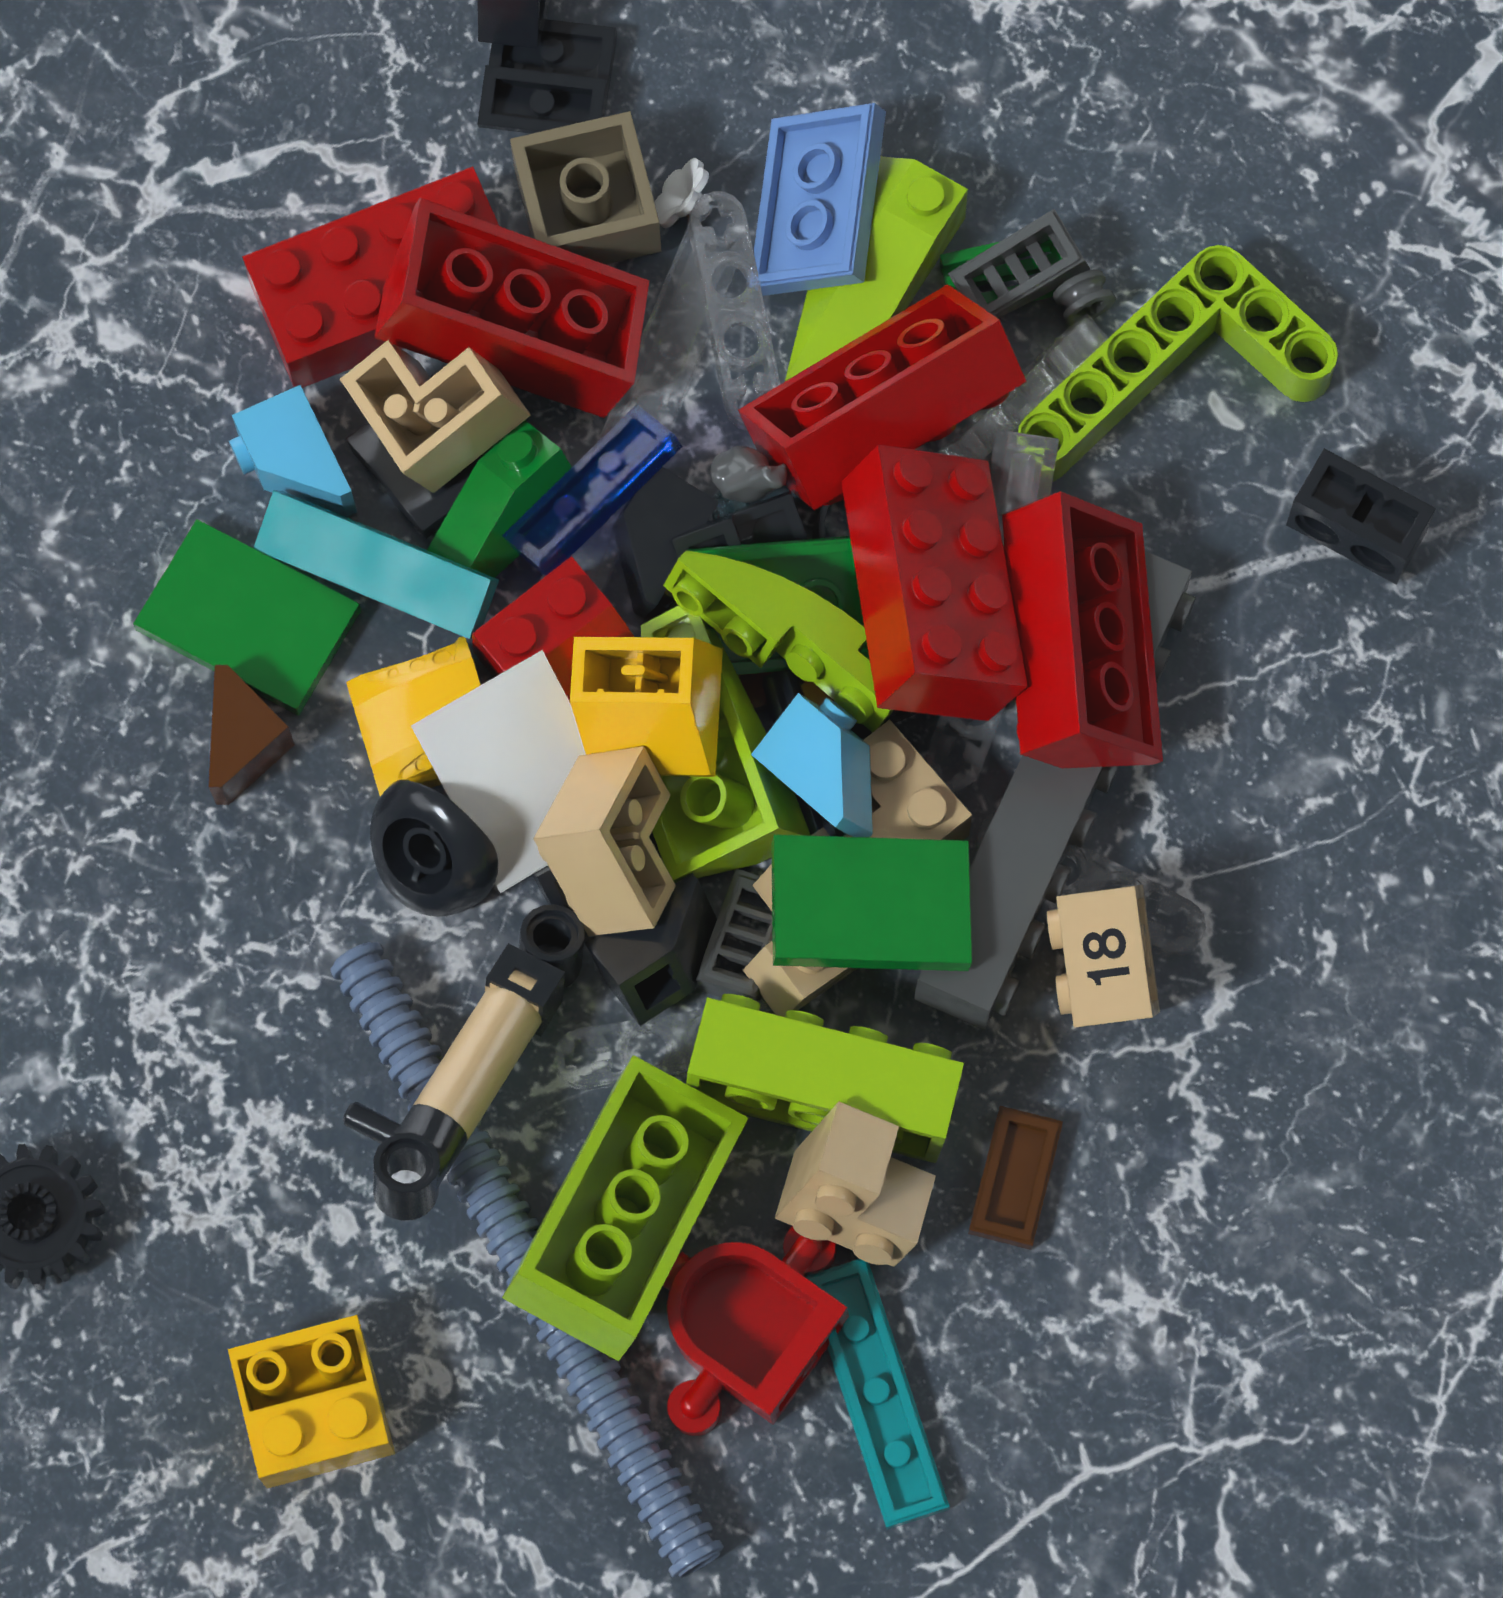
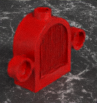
(748, 1326)

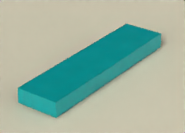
(375, 564)
(880, 1400)

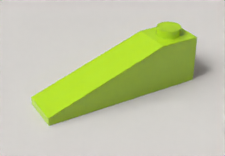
(910, 228)
(730, 817)

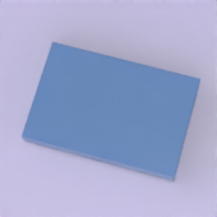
(818, 199)

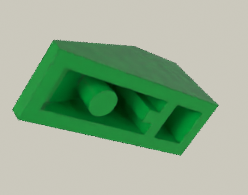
(496, 497)

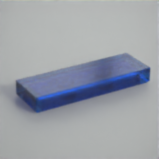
(592, 490)

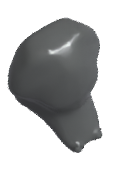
(746, 474)

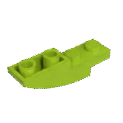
(771, 614)

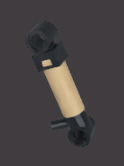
(517, 1003)

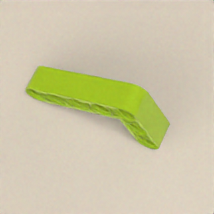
(1164, 350)

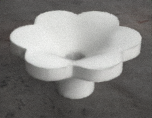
(681, 192)

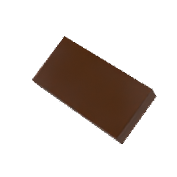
(1015, 1177)

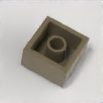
(588, 189)

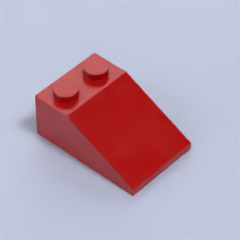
(548, 619)

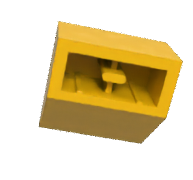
(651, 697)
(311, 1402)

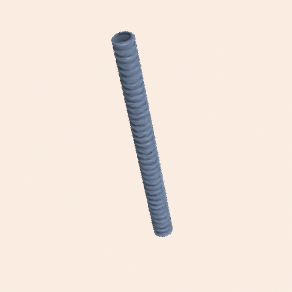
(510, 1233)

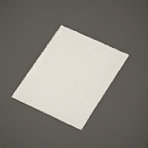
(506, 758)

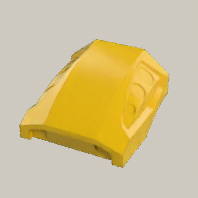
(398, 697)

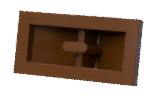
(244, 737)

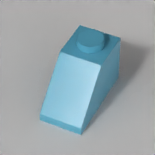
(291, 452)
(822, 762)

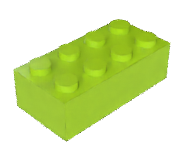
(799, 1070)
(625, 1208)

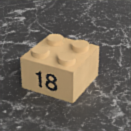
(1105, 956)

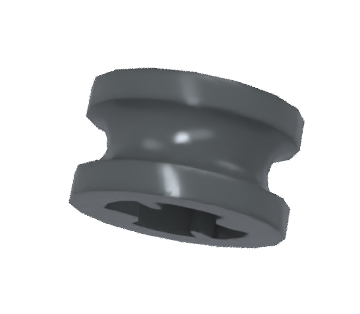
(1084, 296)

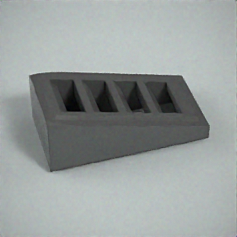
(1026, 239)
(720, 981)

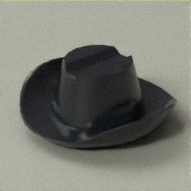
(430, 851)

